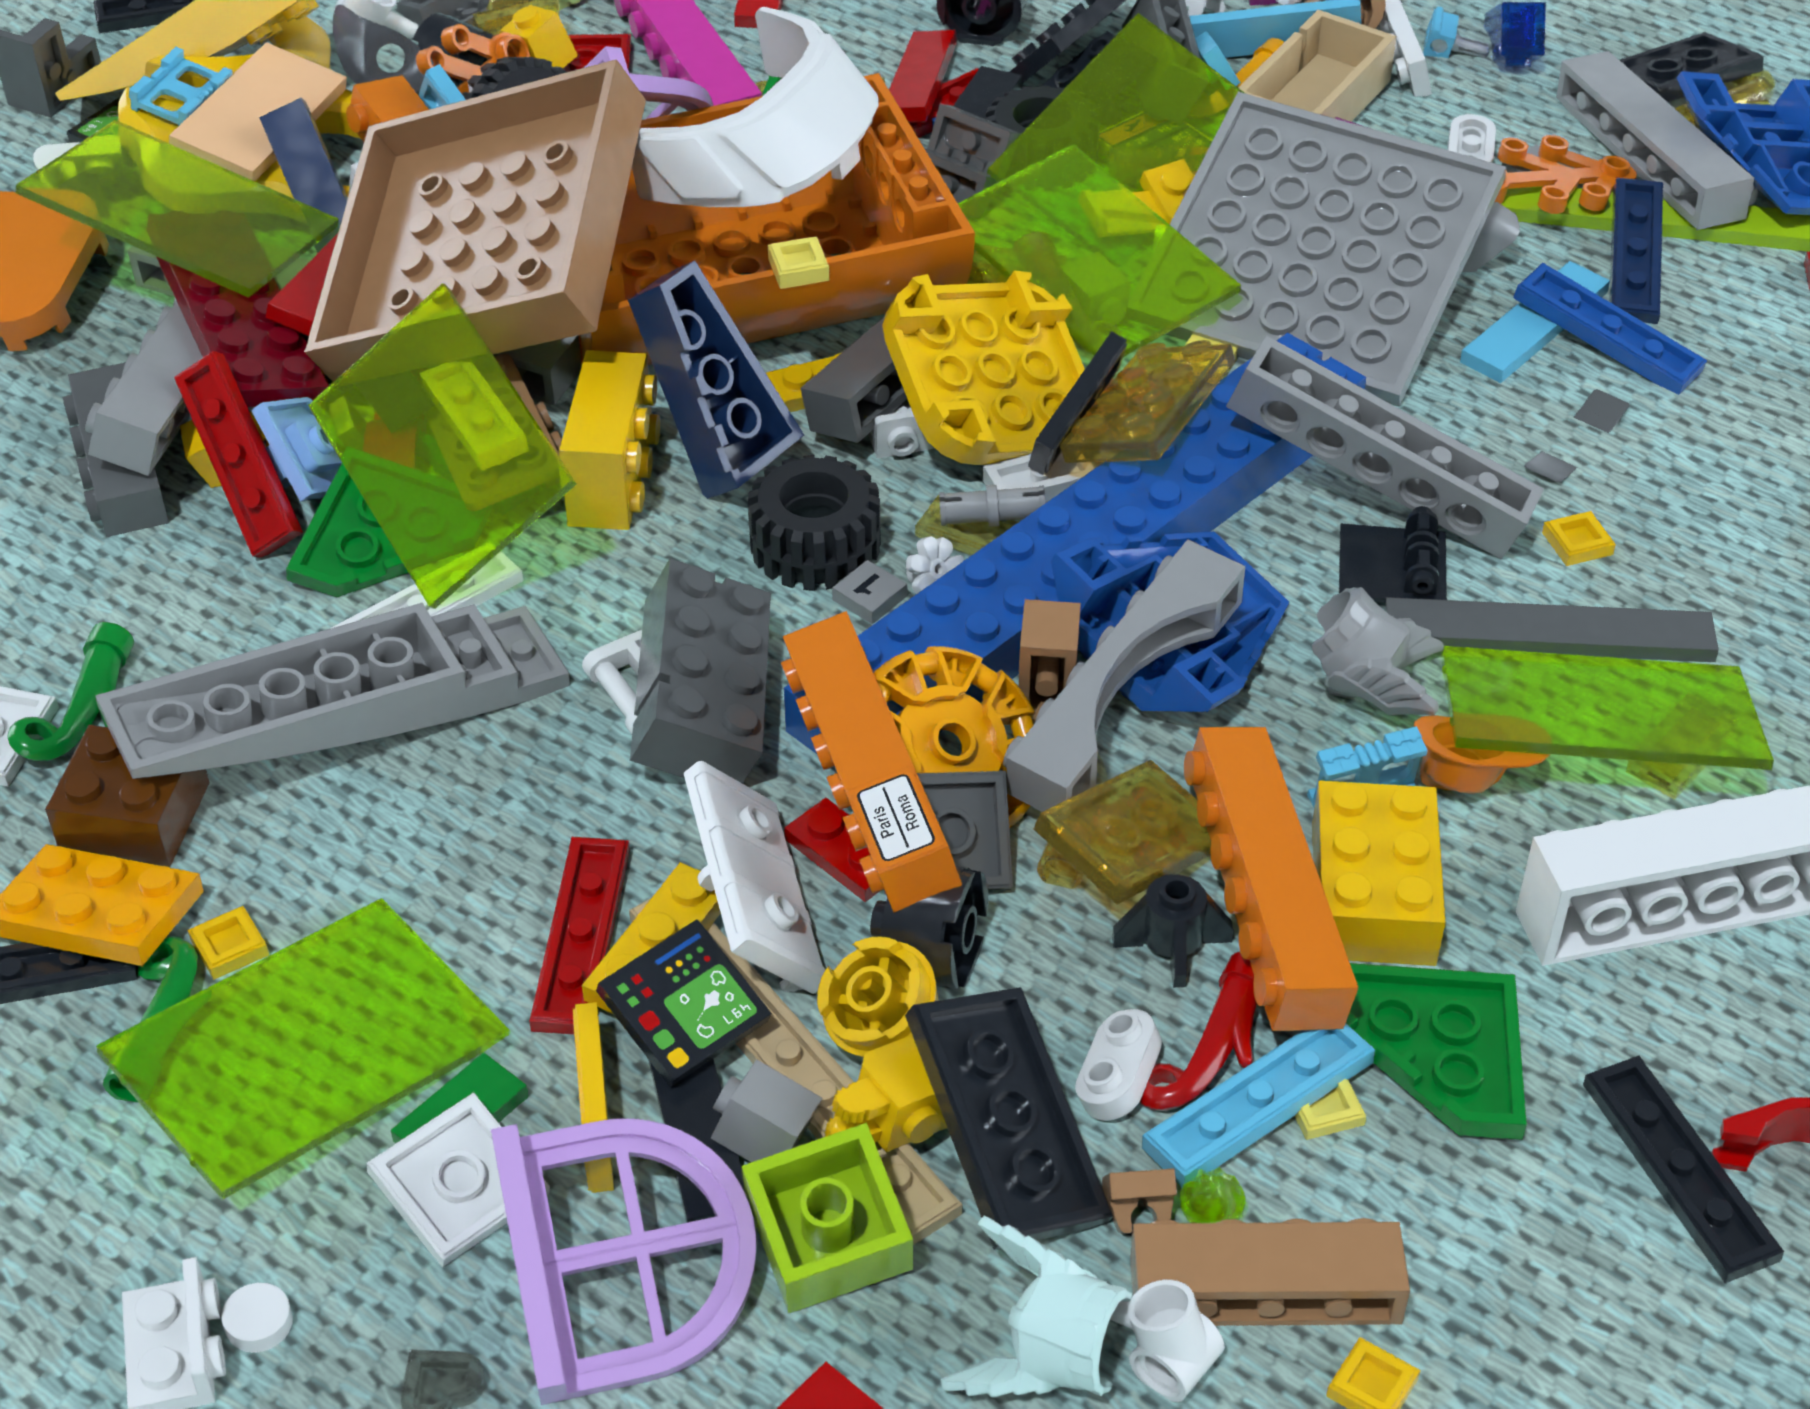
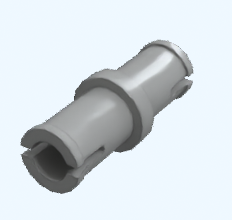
(990, 505)

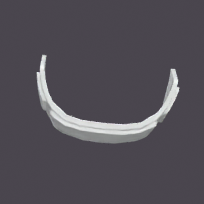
(775, 144)

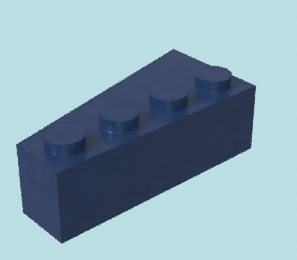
(711, 381)

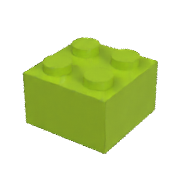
(828, 1217)

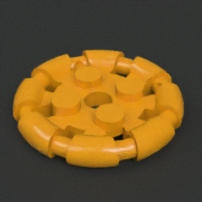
(950, 709)

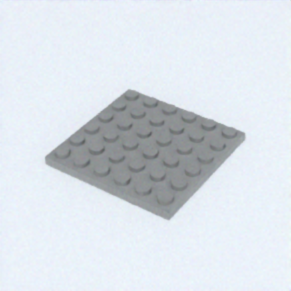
(1333, 236)

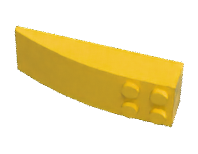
(199, 29)

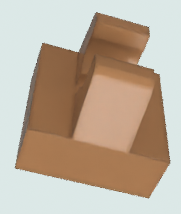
(1152, 1187)

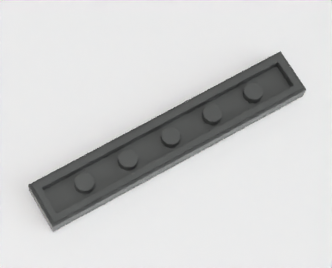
(1565, 628)

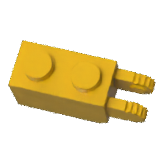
(890, 1097)

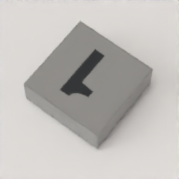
(869, 592)

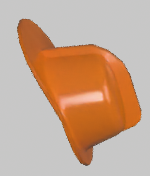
(1463, 768)

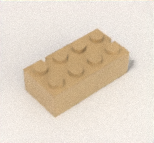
(1326, 67)

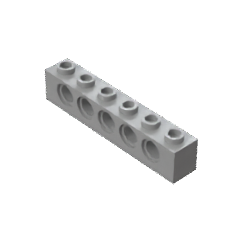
(1384, 447)

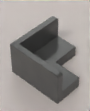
(41, 65)

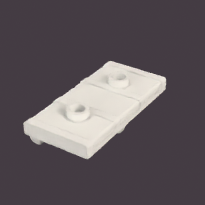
(753, 878)

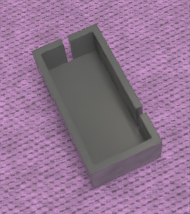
(701, 673)

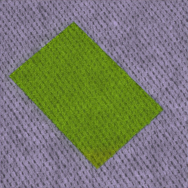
(1130, 109)
(178, 207)
(1100, 250)
(440, 446)
(1603, 708)
(301, 1046)

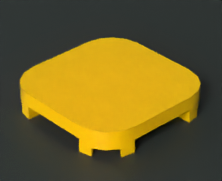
(982, 363)

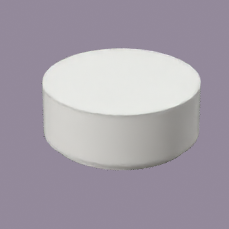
(257, 1317)

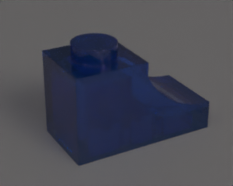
(1517, 32)

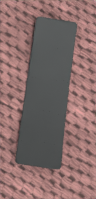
(1599, 411)

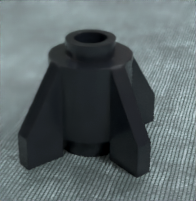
(1173, 922)

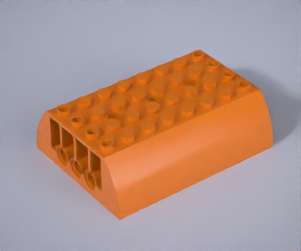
(884, 218)

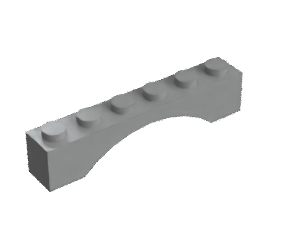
(1183, 605)

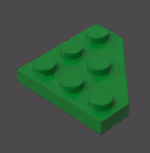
(343, 544)
(1447, 1042)

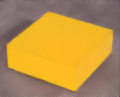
(1578, 538)
(228, 942)
(1372, 1379)

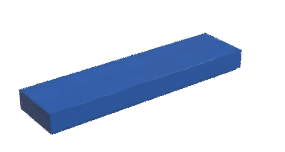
(1609, 329)

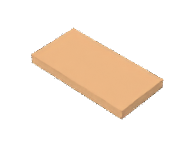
(228, 122)

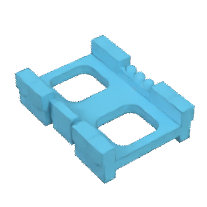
(165, 82)
(1370, 760)

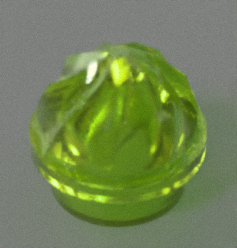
(1212, 1197)

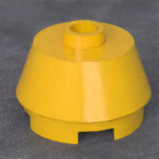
(872, 992)

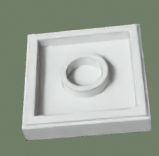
(446, 1180)

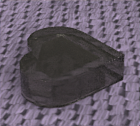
(441, 1380)

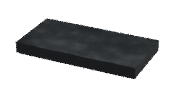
(1008, 1114)

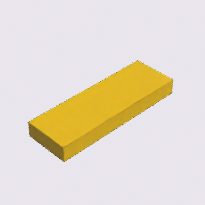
(592, 1087)

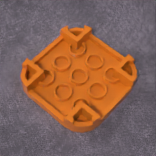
(39, 267)

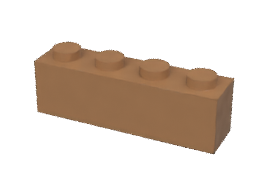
(1279, 1270)

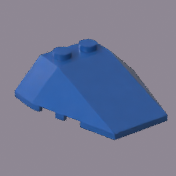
(1761, 138)
(1191, 676)

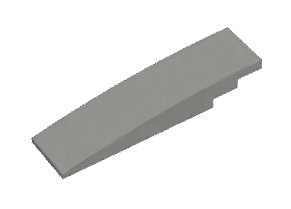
(333, 689)

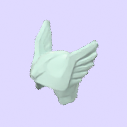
(1053, 1325)

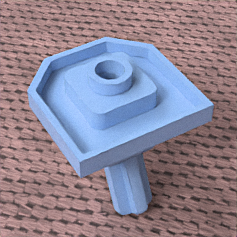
(298, 446)

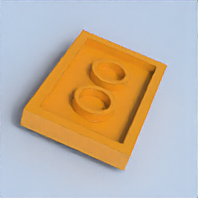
(96, 904)

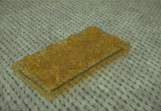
(1148, 403)

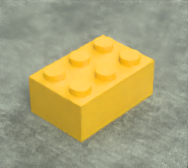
(610, 439)
(1381, 869)

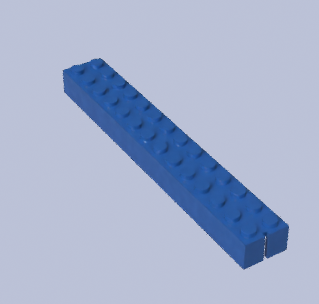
(1194, 487)

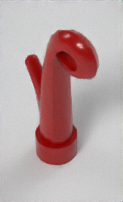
(1226, 1029)

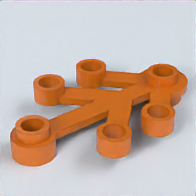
(498, 47)
(1560, 180)

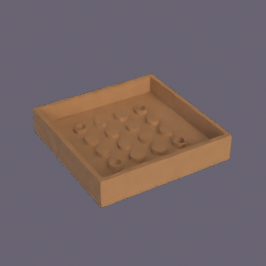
(497, 200)

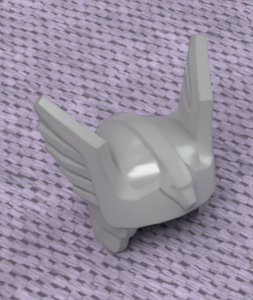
(1368, 649)

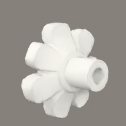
(930, 562)

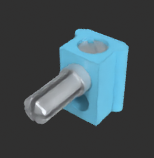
(1442, 37)

